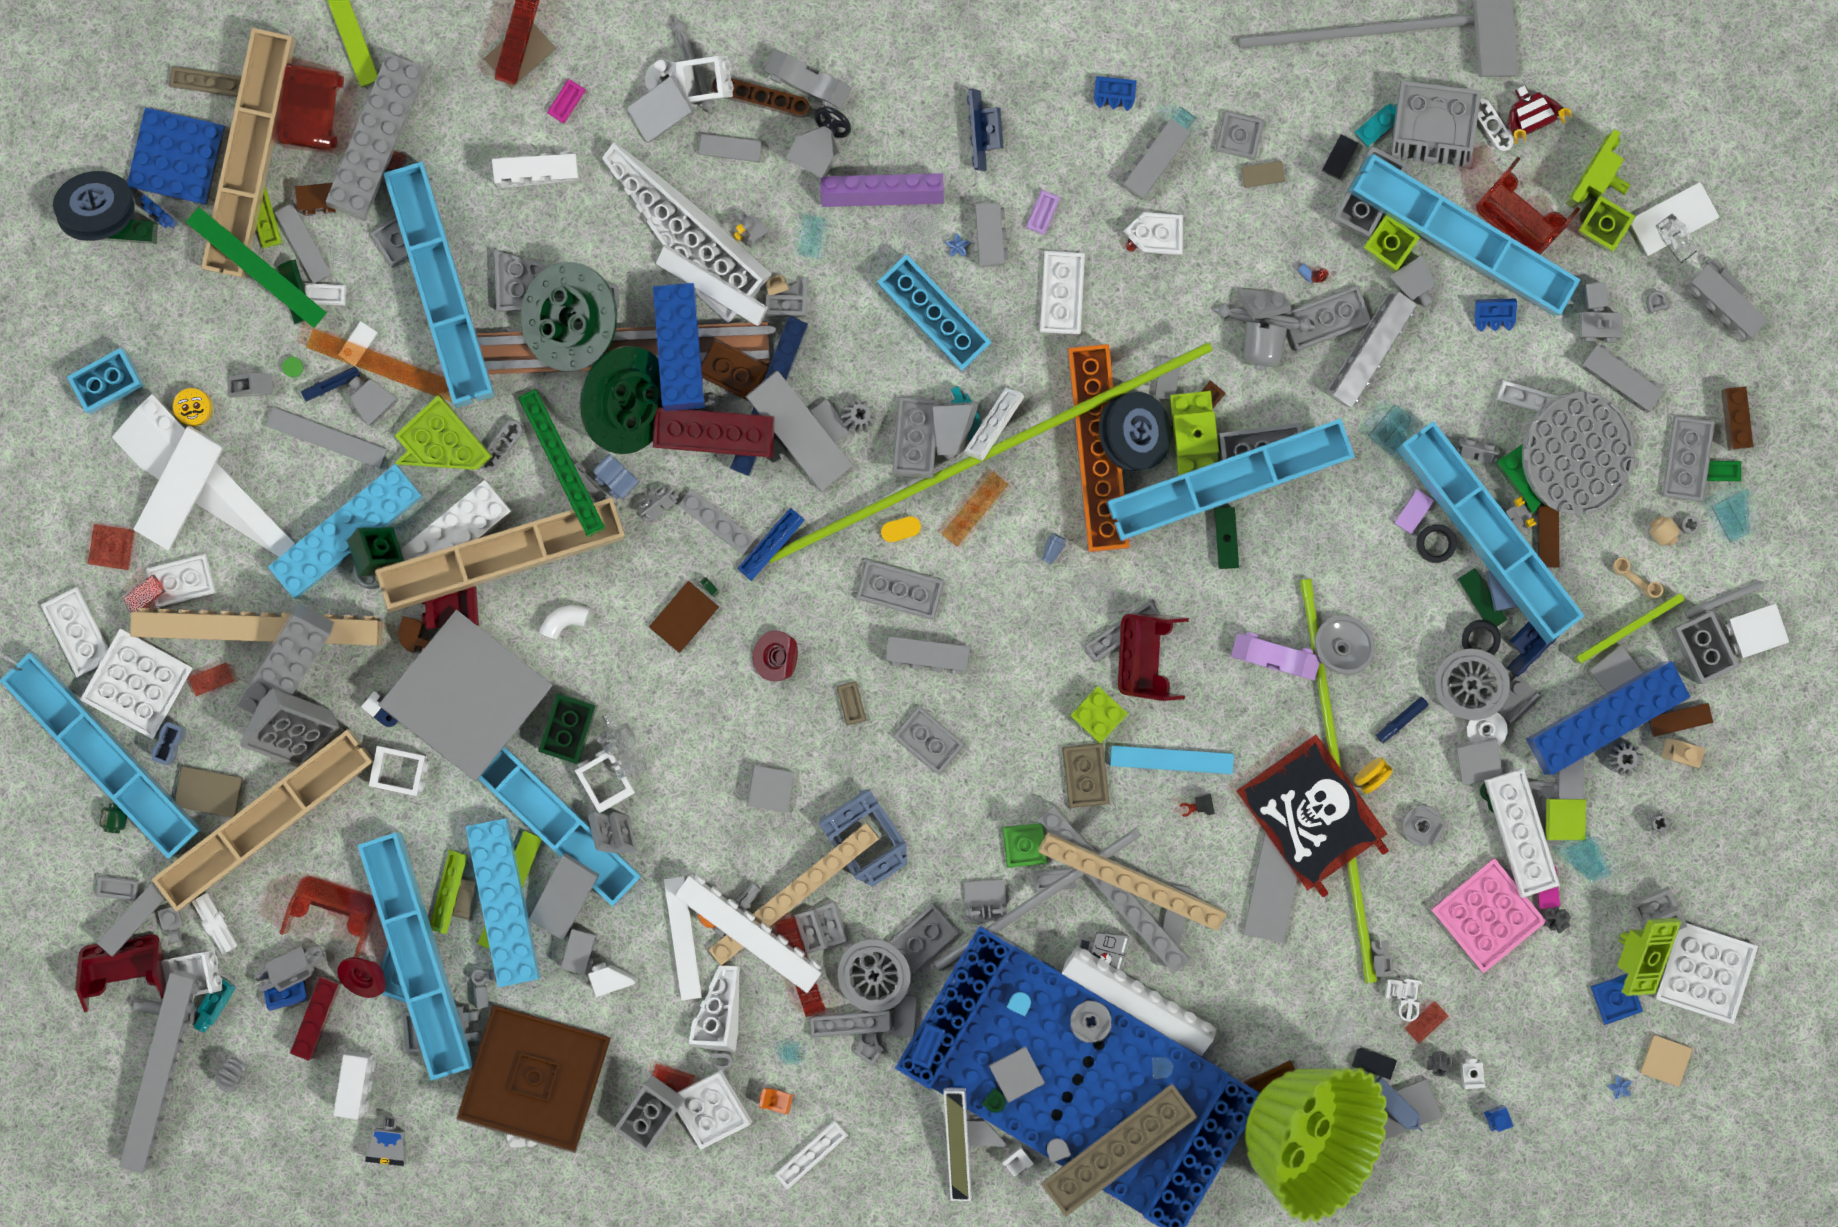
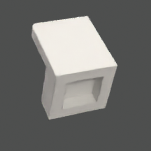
(1017, 1161)

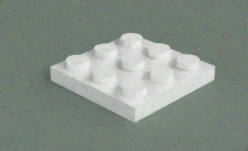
(712, 1110)

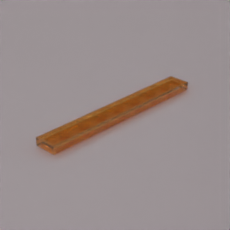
(378, 364)

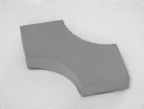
(869, 1048)

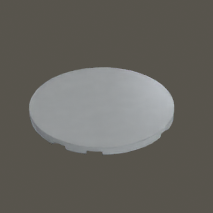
(1578, 453)

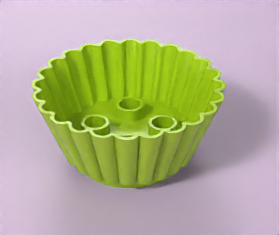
(1316, 1138)

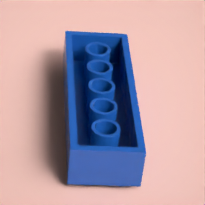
(678, 347)

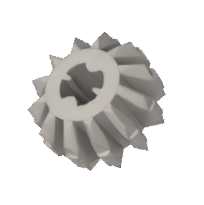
(854, 409)
(1625, 767)
(231, 1075)

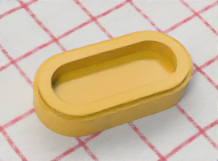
(900, 529)

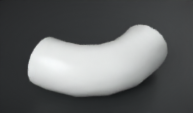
(564, 617)

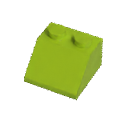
(1391, 243)

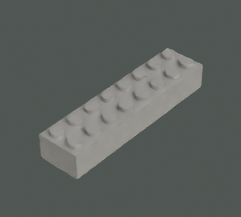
(376, 137)

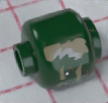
(112, 819)

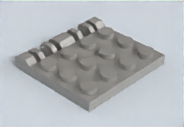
(1435, 119)

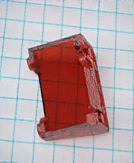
(309, 108)

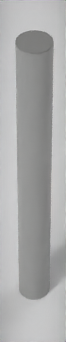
(1723, 599)

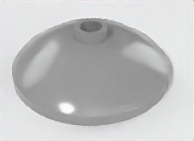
(1350, 636)

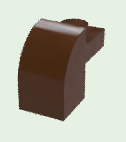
(410, 633)

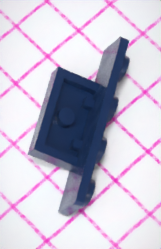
(985, 129)
(1530, 646)

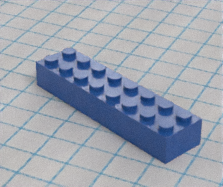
(1608, 717)

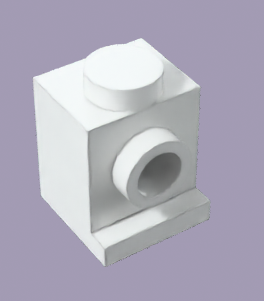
(1472, 1082)

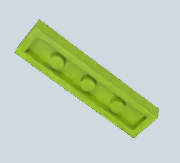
(448, 891)

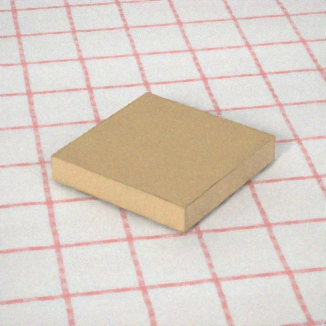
(1666, 1060)

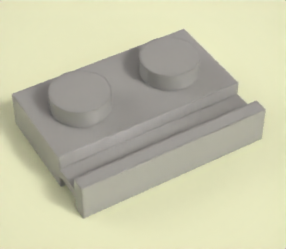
(1519, 698)

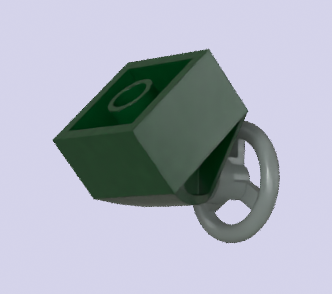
(372, 551)

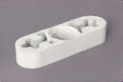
(1495, 141)

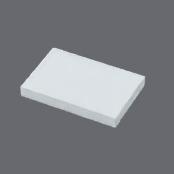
(183, 580)

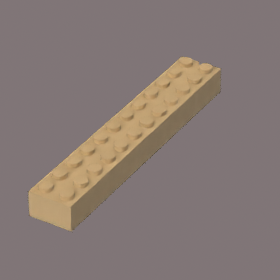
(250, 144)
(494, 557)
(245, 627)
(263, 820)

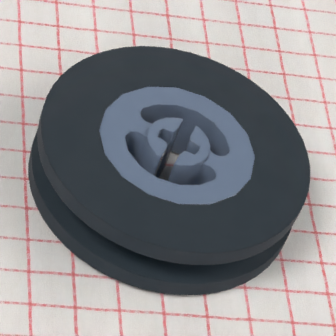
(75, 211)
(1118, 433)

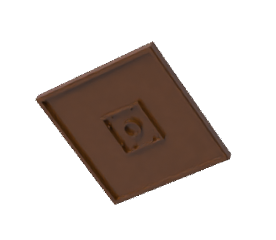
(533, 1078)

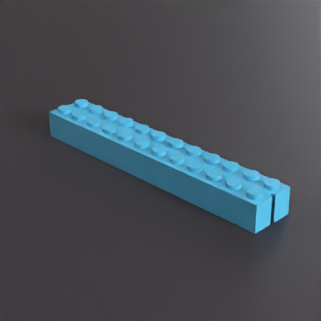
(1464, 235)
(439, 284)
(1230, 479)
(1490, 532)
(101, 755)
(556, 823)
(415, 955)

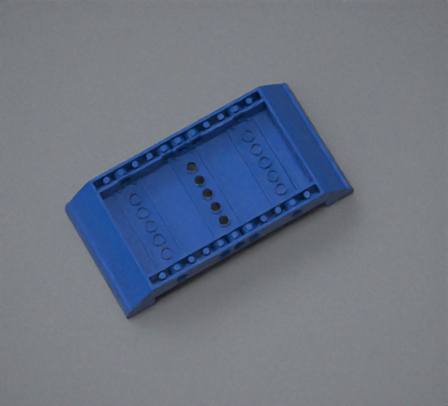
(983, 1030)

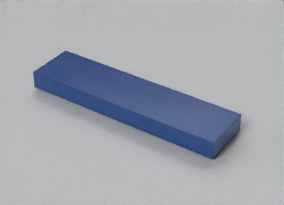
(771, 544)

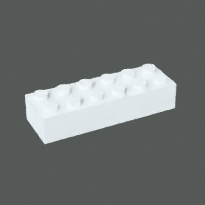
(465, 521)

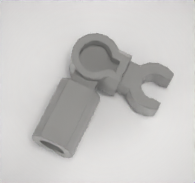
(481, 977)

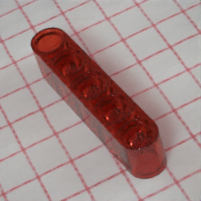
(516, 41)
(810, 1001)

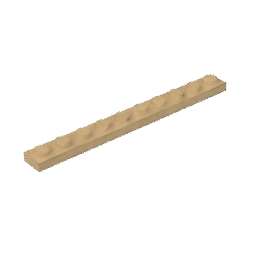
(1132, 881)
(802, 887)

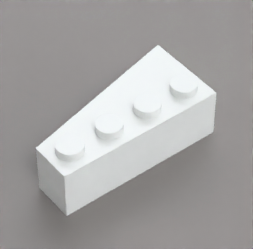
(535, 170)

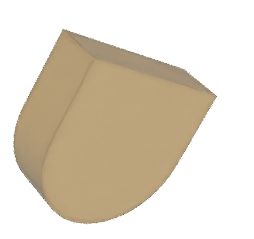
(776, 285)

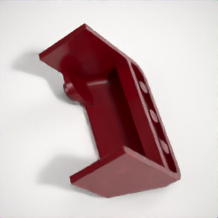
(1140, 656)
(135, 959)

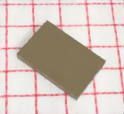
(537, 51)
(1086, 775)
(208, 791)

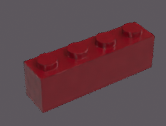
(315, 1017)

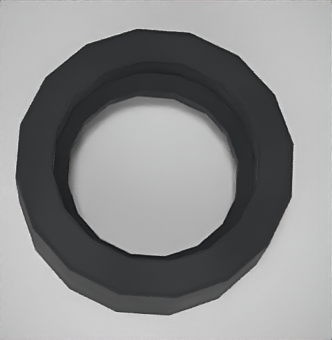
(1451, 543)
(1482, 624)

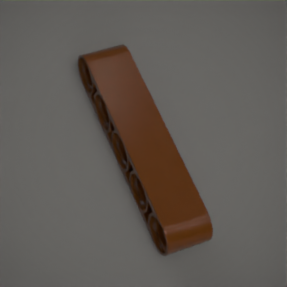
(769, 103)

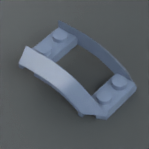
(850, 814)

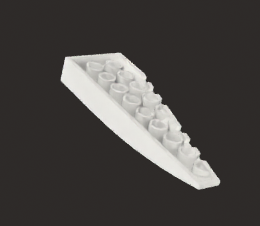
(687, 228)
(150, 441)

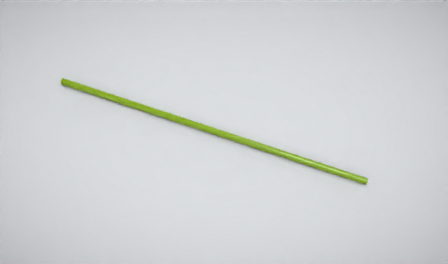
(995, 450)

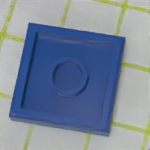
(1612, 1003)

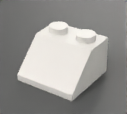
(609, 979)

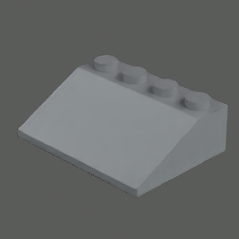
(288, 728)

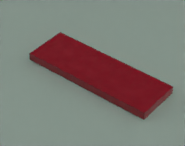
(714, 432)

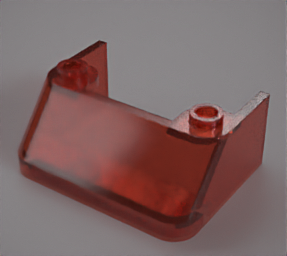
(1516, 217)
(336, 898)

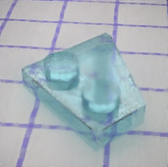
(1391, 431)
(1587, 859)

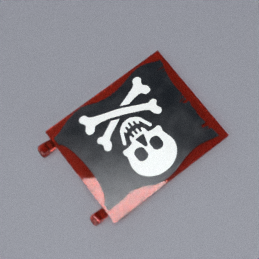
(1312, 813)

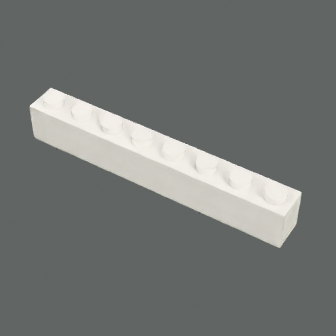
(749, 933)
(1139, 1001)

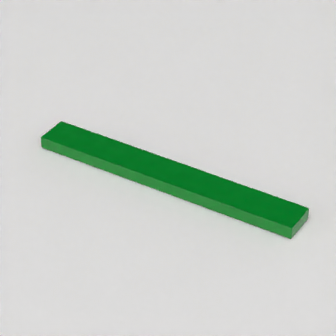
(256, 267)
(561, 463)

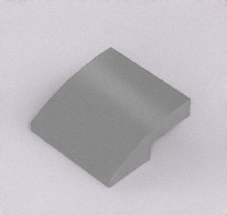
(612, 833)
(1658, 906)
(821, 927)

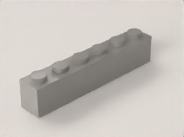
(1371, 348)

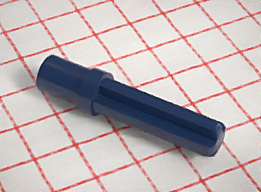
(329, 384)
(1393, 727)

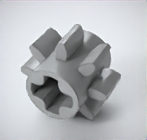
(1653, 825)

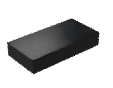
(1339, 157)
(1374, 1063)

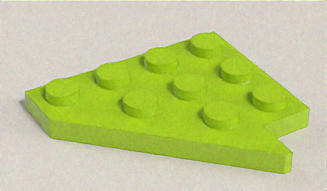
(441, 440)

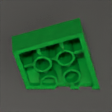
(1512, 469)

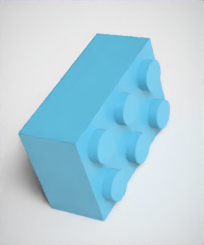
(105, 381)

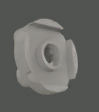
(1425, 837)
(1102, 1020)

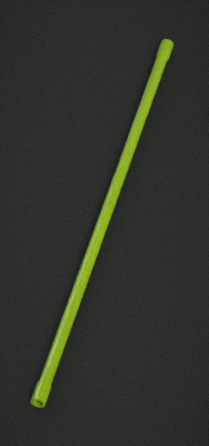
(1368, 964)

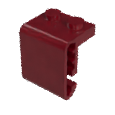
(441, 608)

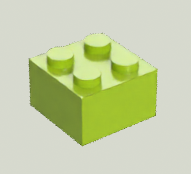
(1606, 224)
(1098, 714)

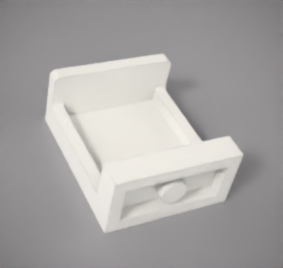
(1756, 631)
(200, 964)

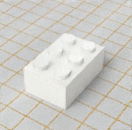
(354, 1085)

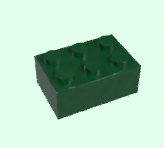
(567, 728)

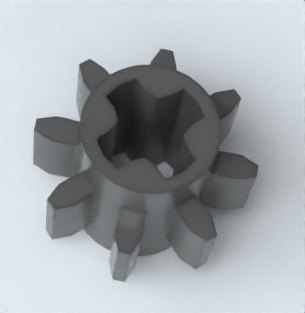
(1558, 919)
(1439, 1063)

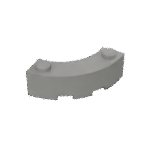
(796, 74)

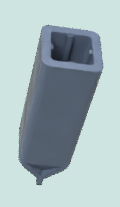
(1399, 1107)

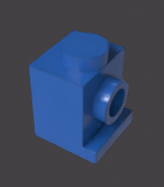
(1498, 1118)

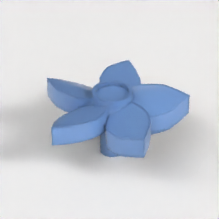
(957, 246)
(1620, 1087)

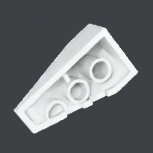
(718, 1018)

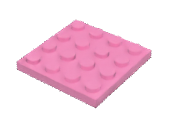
(1488, 915)

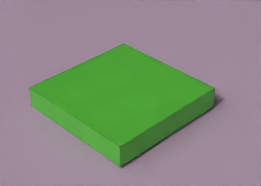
(1022, 845)

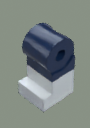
(372, 707)

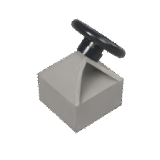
(817, 148)

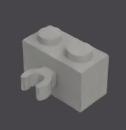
(1600, 326)

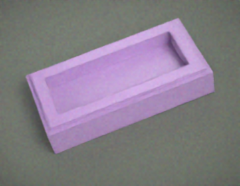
(1042, 212)
(1414, 511)

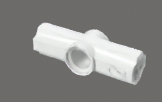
(214, 923)

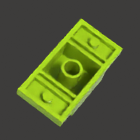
(1600, 172)
(1194, 431)
(1647, 954)

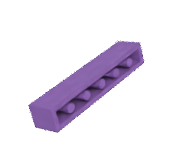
(882, 190)

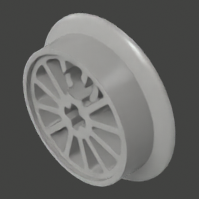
(1491, 703)
(851, 988)

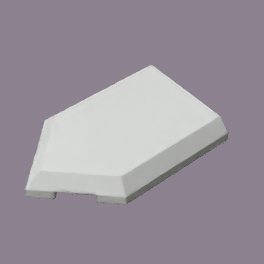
(1157, 233)

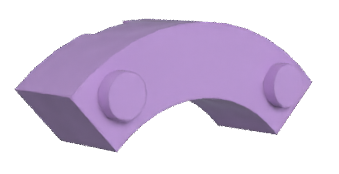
(1275, 656)

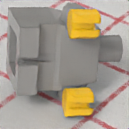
(751, 229)
(1520, 514)

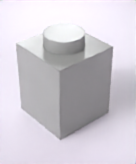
(1595, 296)

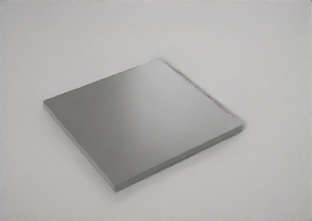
(465, 695)

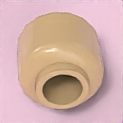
(1664, 531)

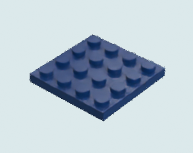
(175, 156)

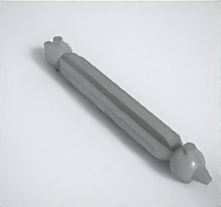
(689, 54)
(1278, 320)

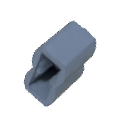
(615, 476)
(167, 748)

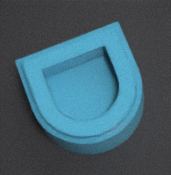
(1019, 1003)

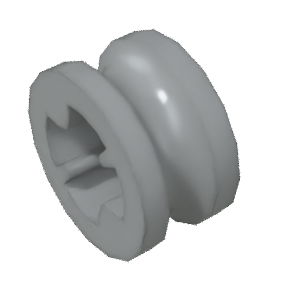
(1692, 519)

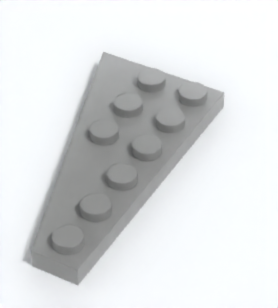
(513, 278)

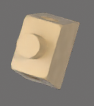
(1683, 753)

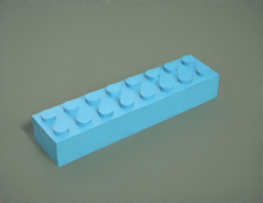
(327, 544)
(503, 902)

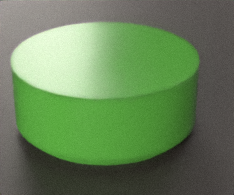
(293, 367)

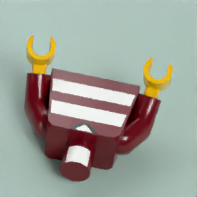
(1533, 113)

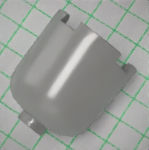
(1263, 346)

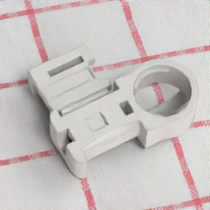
(1405, 991)

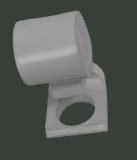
(726, 1065)

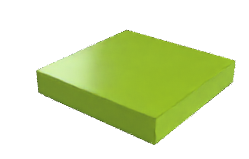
(1565, 819)

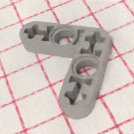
(492, 446)

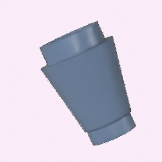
(1053, 548)

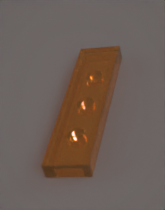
(975, 509)

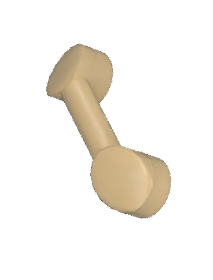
(1650, 590)

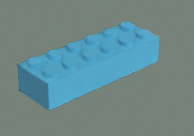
(934, 312)

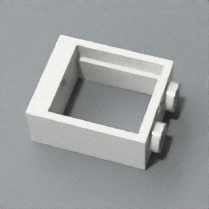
(686, 78)
(378, 764)
(585, 765)

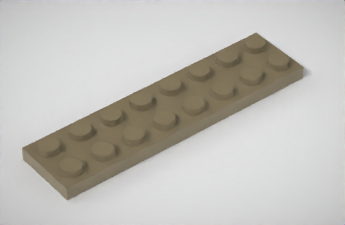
(1118, 1150)

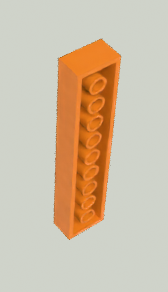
(1099, 477)

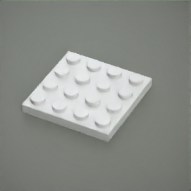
(136, 683)
(1706, 973)

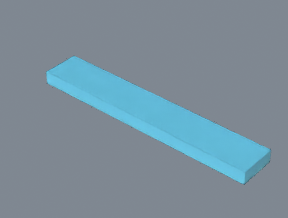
(1172, 759)

